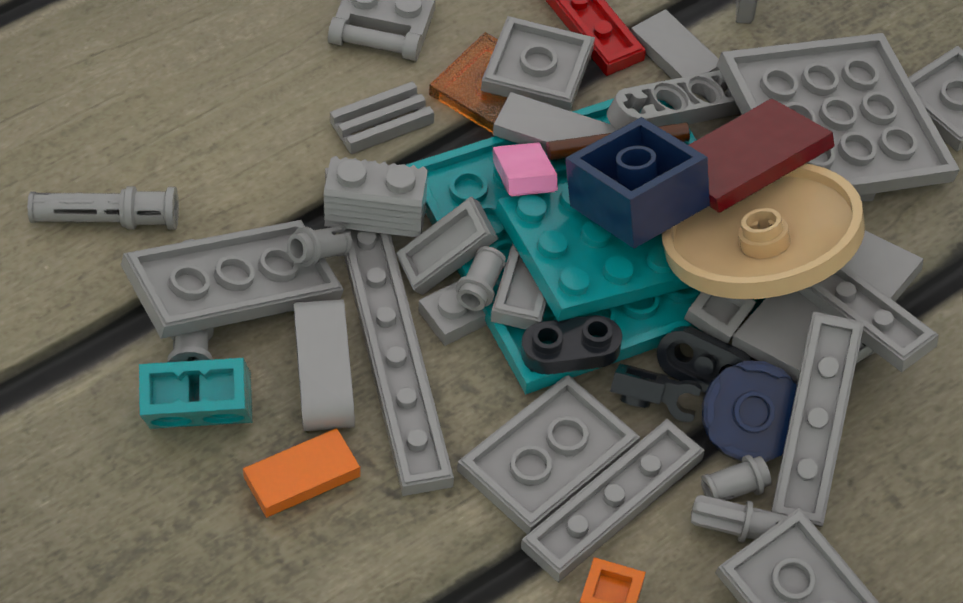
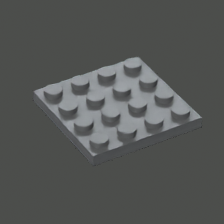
(858, 94)

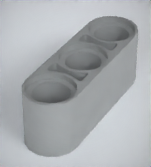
(324, 365)

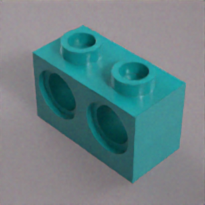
(195, 393)

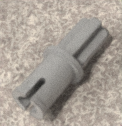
(733, 518)

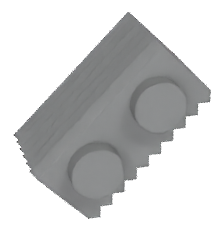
(375, 196)

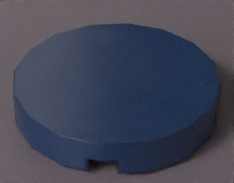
(749, 410)

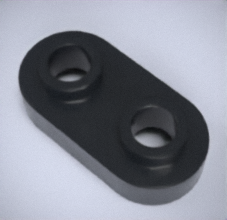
(573, 344)
(708, 357)

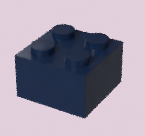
(638, 182)

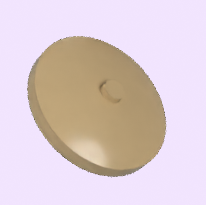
(771, 240)

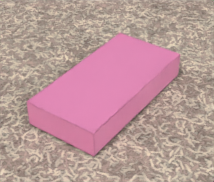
(525, 169)

